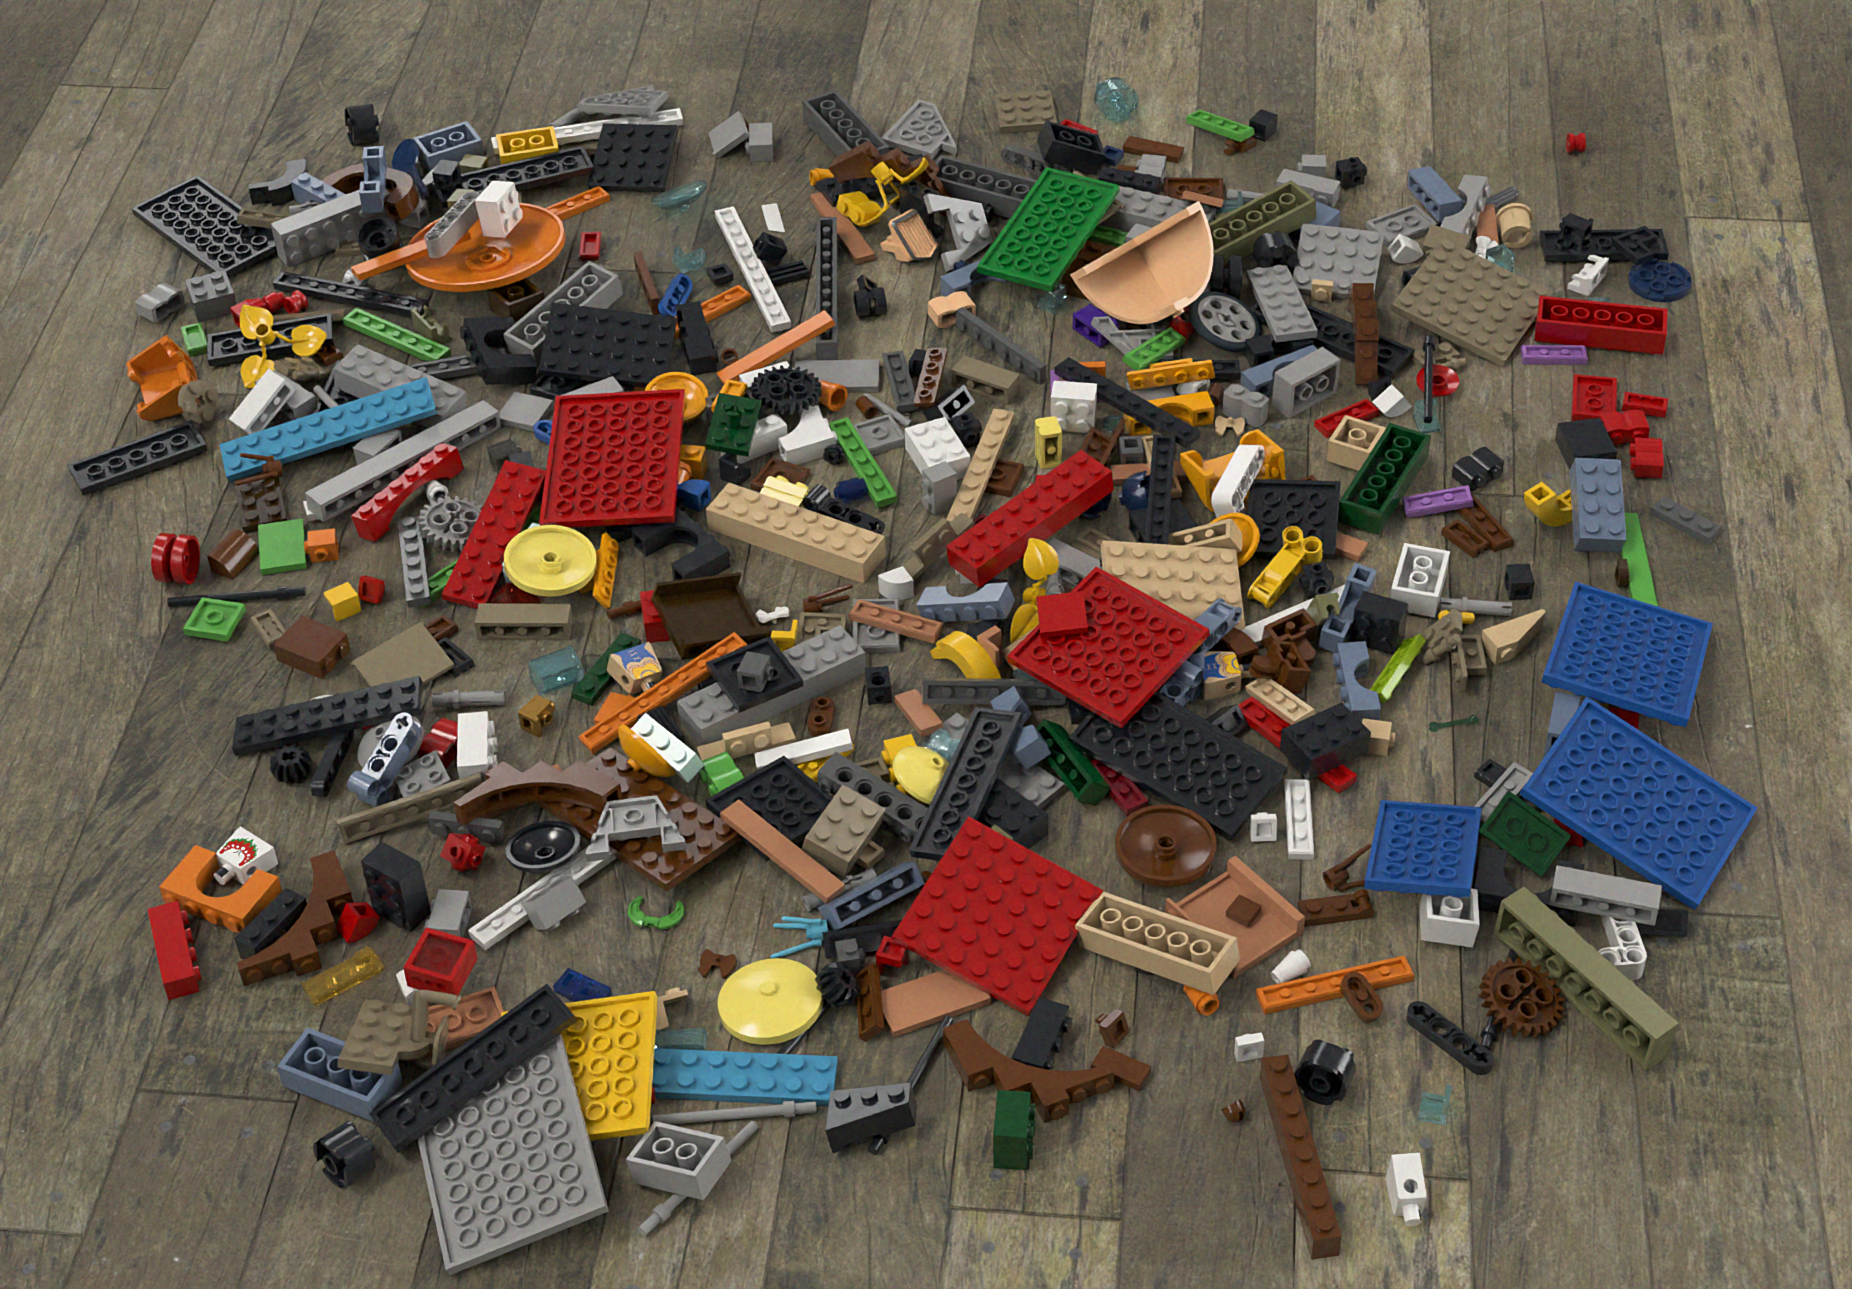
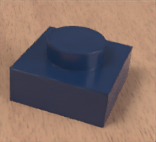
(1113, 155)

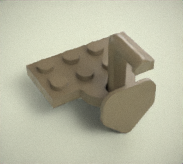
(396, 1032)

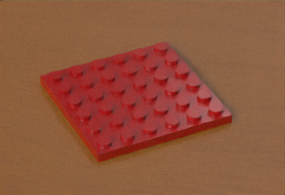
(1122, 658)
(996, 915)

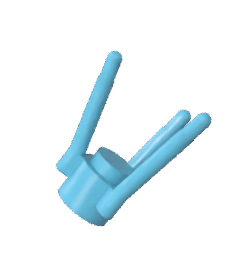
(813, 928)

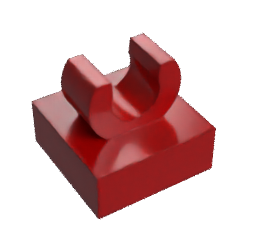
(371, 589)

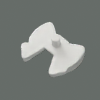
(1484, 243)
(779, 612)

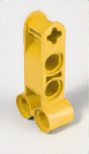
(1285, 566)

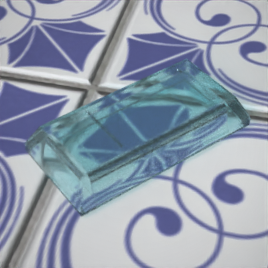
(681, 1039)

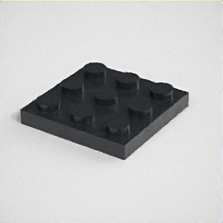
(783, 680)

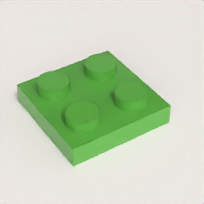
(214, 619)

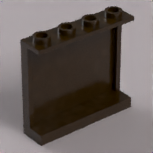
(705, 612)

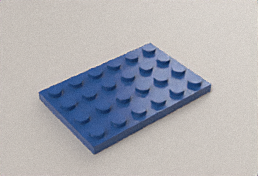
(1424, 849)

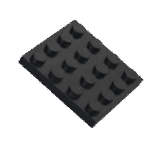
(633, 157)
(1297, 503)
(779, 796)

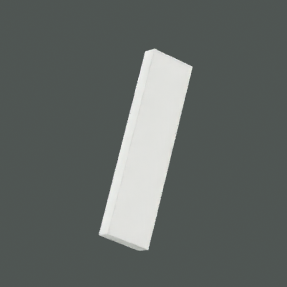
(807, 749)
(1298, 819)

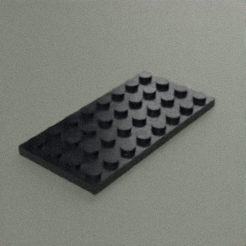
(206, 227)
(1184, 761)

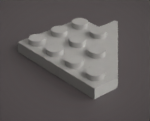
(637, 101)
(921, 131)

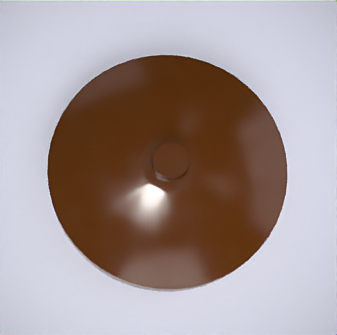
(1165, 845)

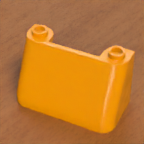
(1206, 475)

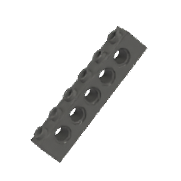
(899, 806)

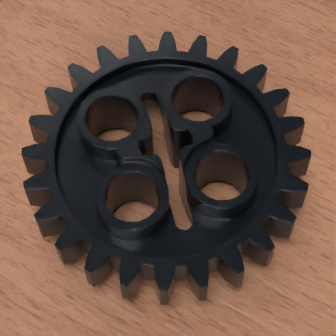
(801, 388)

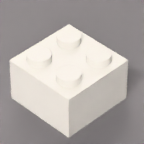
(498, 209)
(1074, 405)
(1449, 919)

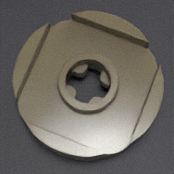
(207, 401)

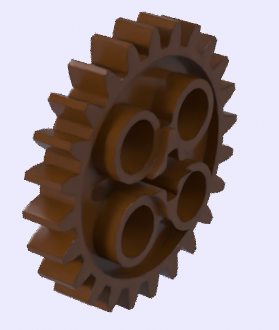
(1534, 1013)

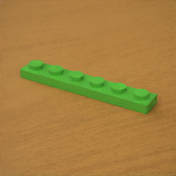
(396, 336)
(863, 463)

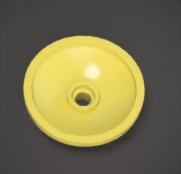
(919, 771)

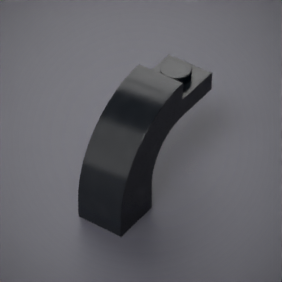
(278, 190)

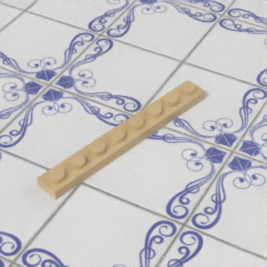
(982, 464)

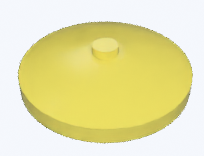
(550, 560)
(770, 1001)

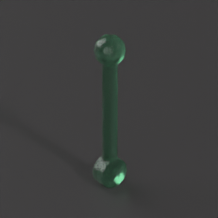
(1434, 726)

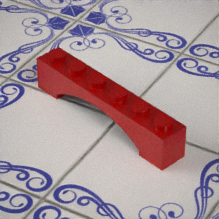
(375, 516)

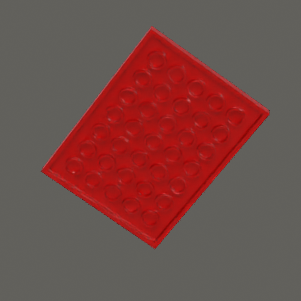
(614, 459)

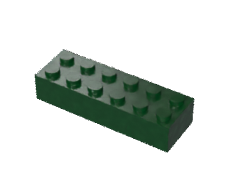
(1384, 478)

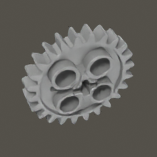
(448, 522)

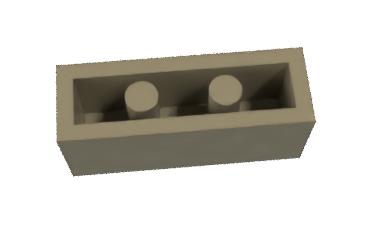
(986, 380)

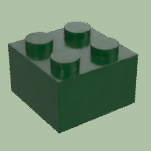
(1013, 1130)

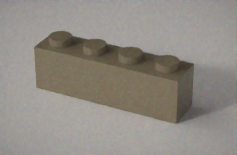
(524, 621)

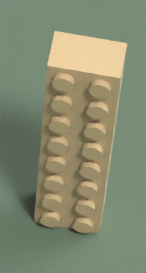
(796, 532)

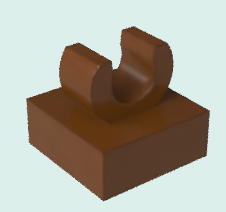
(1112, 1027)

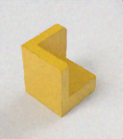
(343, 601)
(785, 639)

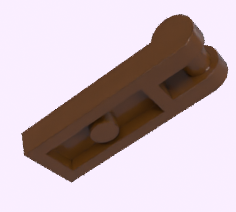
(1336, 908)

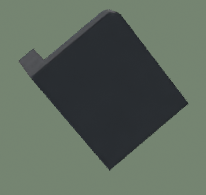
(1264, 124)
(732, 471)

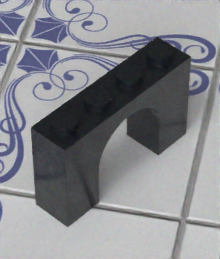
(494, 366)
(707, 558)
(1494, 887)

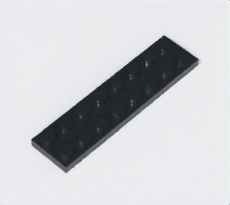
(526, 172)
(1338, 337)
(327, 715)
(966, 780)
(472, 1067)

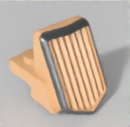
(910, 238)

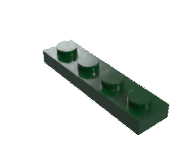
(598, 678)

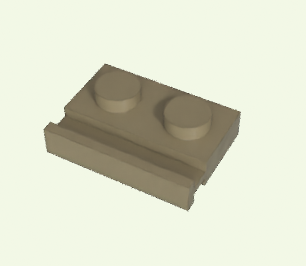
(1090, 542)

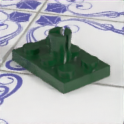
(733, 424)
(1524, 833)

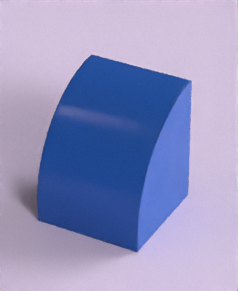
(695, 493)

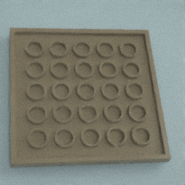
(1470, 302)

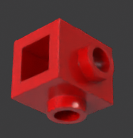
(463, 851)

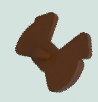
(708, 959)

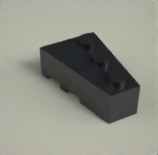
(696, 339)
(868, 1112)

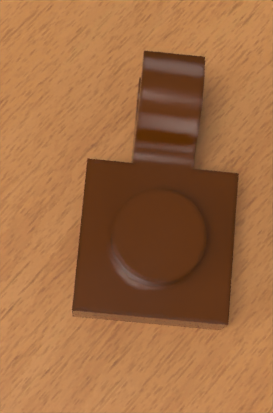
(1243, 146)

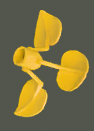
(884, 175)
(257, 324)
(1038, 562)

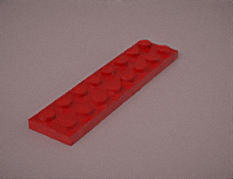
(499, 521)

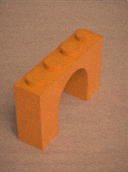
(231, 911)

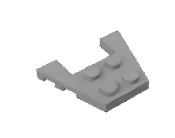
(967, 226)
(1127, 339)
(633, 819)

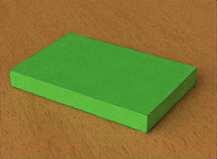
(282, 546)

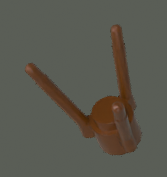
(270, 469)
(814, 604)
(1338, 875)

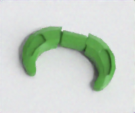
(639, 918)

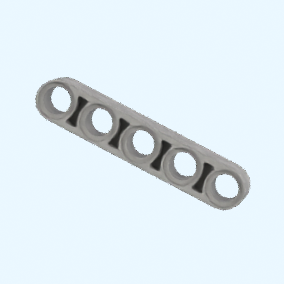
(452, 225)

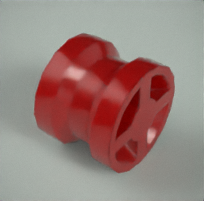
(1575, 142)
(295, 302)

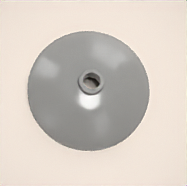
(373, 737)

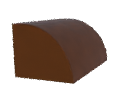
(232, 554)

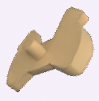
(1222, 423)

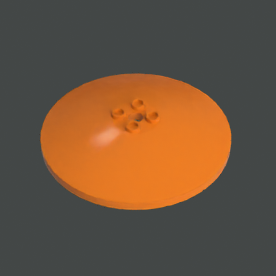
(492, 261)

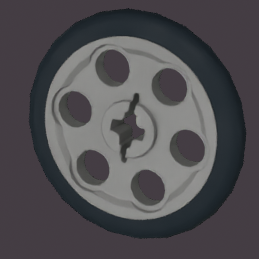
(1223, 321)

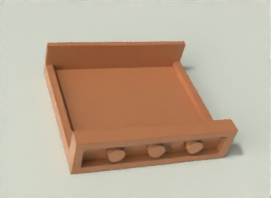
(1269, 931)

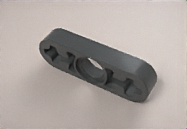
(1015, 155)

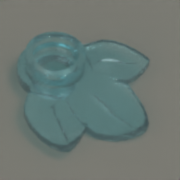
(941, 743)

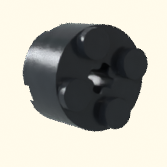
(361, 124)
(1275, 250)
(1325, 1072)
(345, 1155)

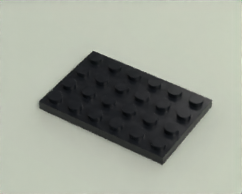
(605, 344)

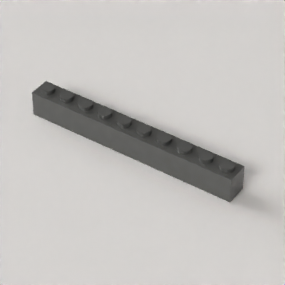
(827, 284)

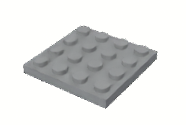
(1337, 256)

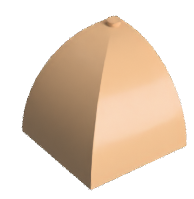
(1154, 271)

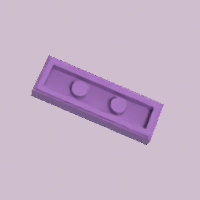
(1554, 354)
(1437, 501)

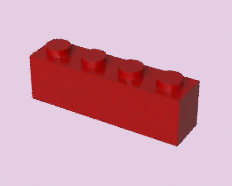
(173, 950)

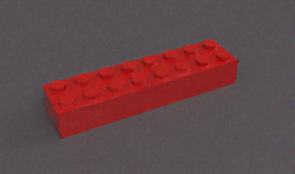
(1031, 514)

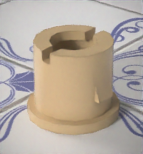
(1515, 224)

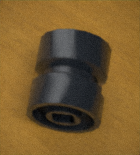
(863, 304)

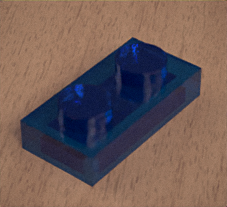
(580, 987)

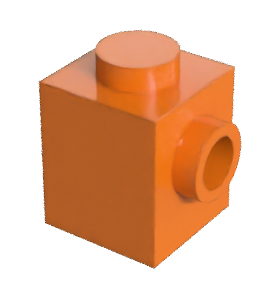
(322, 545)

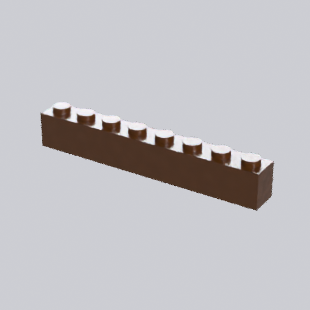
(1300, 1157)

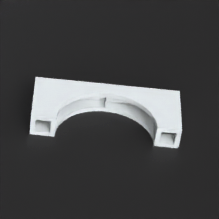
(811, 434)

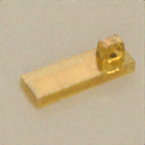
(343, 976)

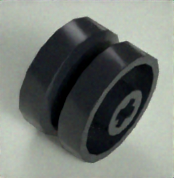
(1227, 277)

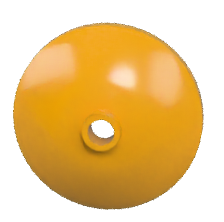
(694, 389)
(1250, 535)
(642, 754)

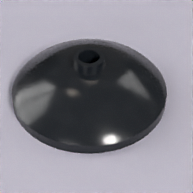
(543, 846)

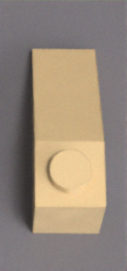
(1511, 637)

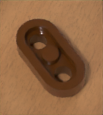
(821, 716)
(1363, 997)

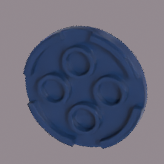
(1659, 281)

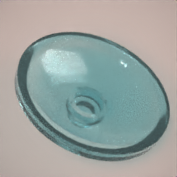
(680, 196)

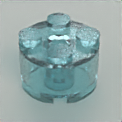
(1116, 99)

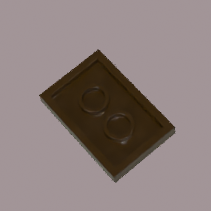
(260, 503)

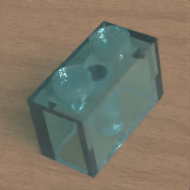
(555, 670)

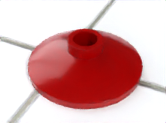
(1444, 380)

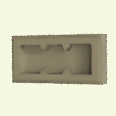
(268, 627)

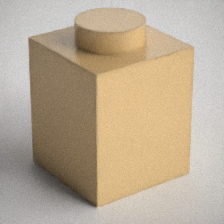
(1381, 736)

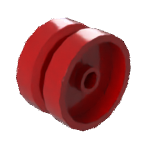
(175, 558)

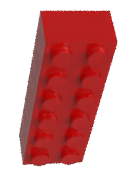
(1601, 325)

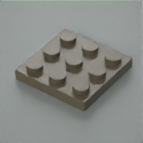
(1024, 111)

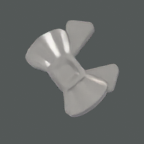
(350, 277)

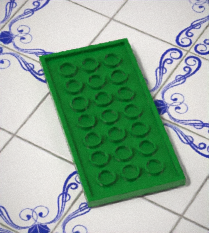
(1048, 229)

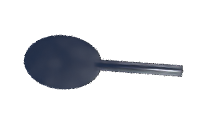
(405, 160)

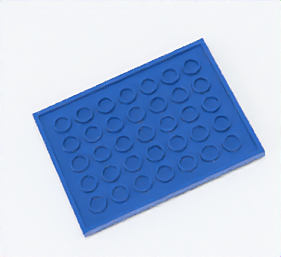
(1628, 654)
(1639, 802)

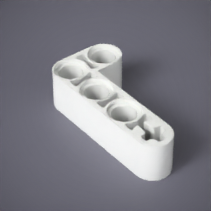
(1237, 480)
(1625, 947)

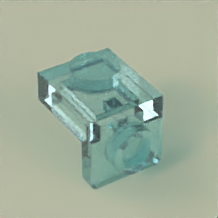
(689, 261)

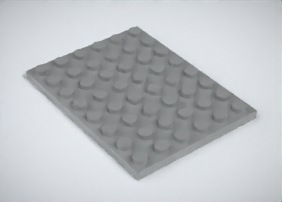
(512, 1163)

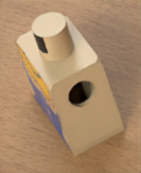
(635, 668)
(1222, 674)

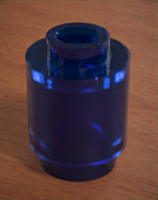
(850, 490)

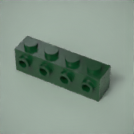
(1072, 765)

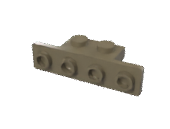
(934, 543)
(1468, 659)

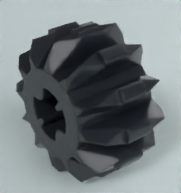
(290, 764)
(837, 984)

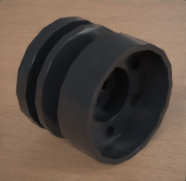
(378, 237)

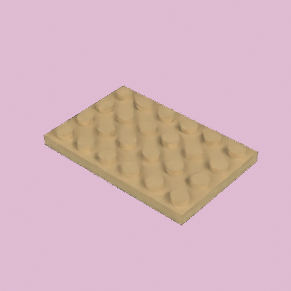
(1177, 575)

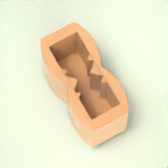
(943, 309)

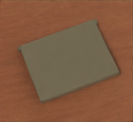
(404, 656)

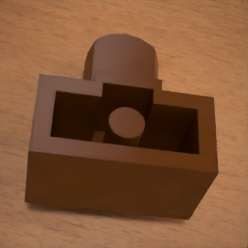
(1295, 628)
(1283, 665)

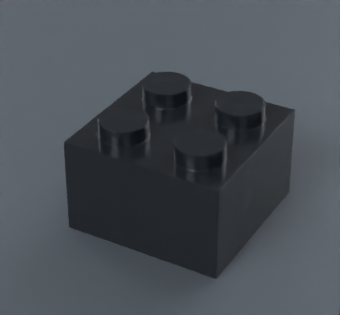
(1379, 622)

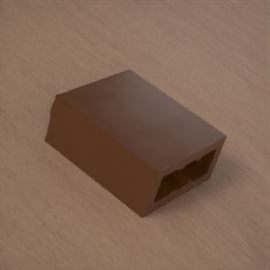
(312, 647)

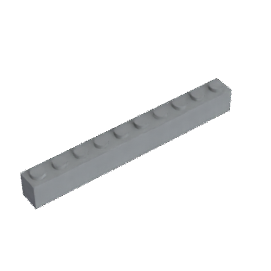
(379, 471)

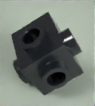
(1350, 172)
(967, 429)
(1315, 579)

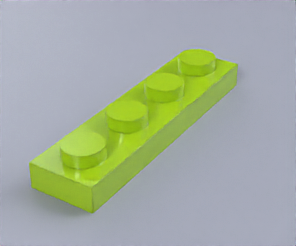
(1397, 667)

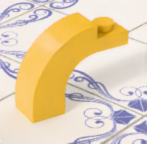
(1547, 506)
(967, 655)

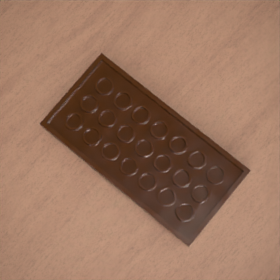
(703, 832)

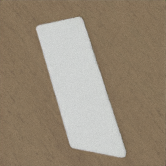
(773, 217)

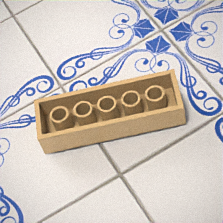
(1158, 942)

